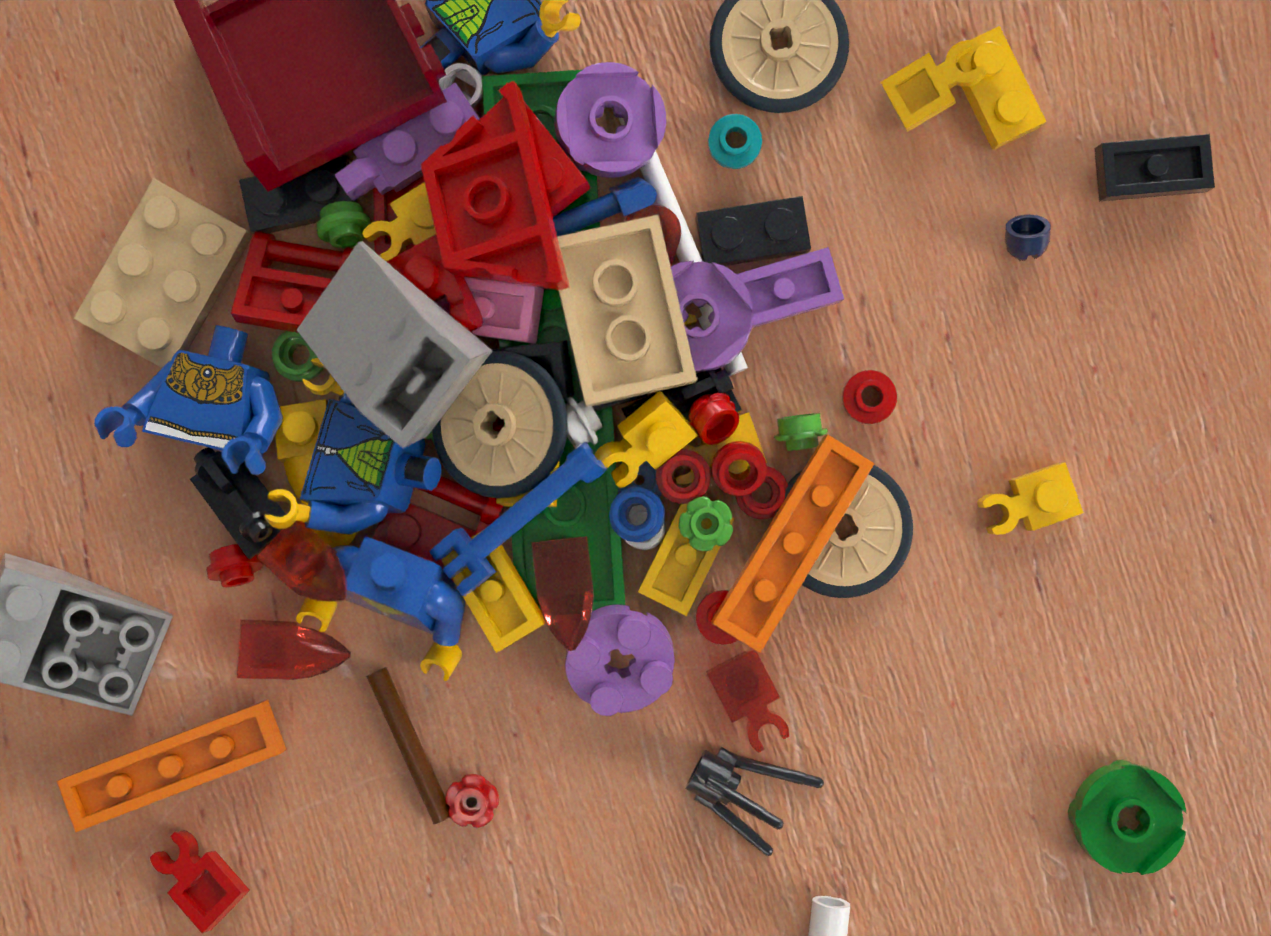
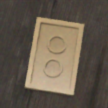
(163, 275)
(623, 312)

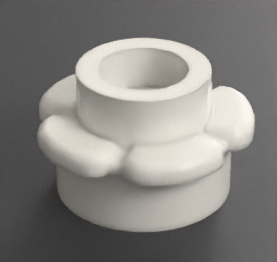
(581, 423)

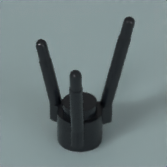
(717, 783)

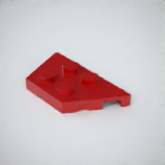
(493, 200)

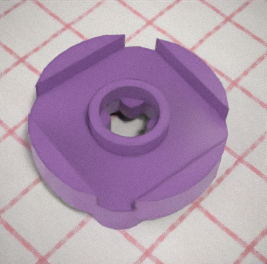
(631, 98)
(731, 314)
(628, 688)

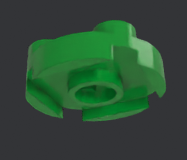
(1160, 818)

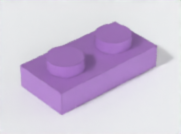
(792, 286)

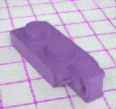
(397, 155)

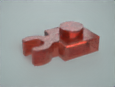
(746, 691)

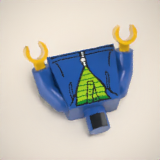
(497, 33)
(354, 471)
(403, 590)

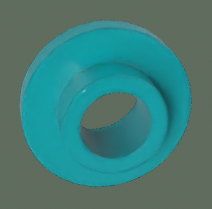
(735, 157)

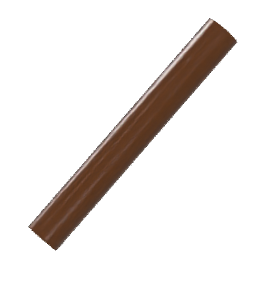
(409, 745)

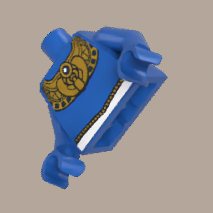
(204, 403)

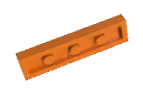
(792, 543)
(171, 765)

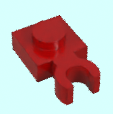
(205, 885)

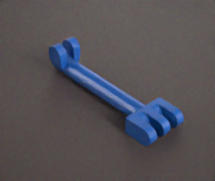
(622, 199)
(473, 552)

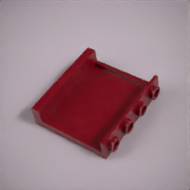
(311, 76)

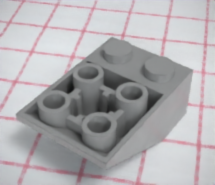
(391, 347)
(75, 636)

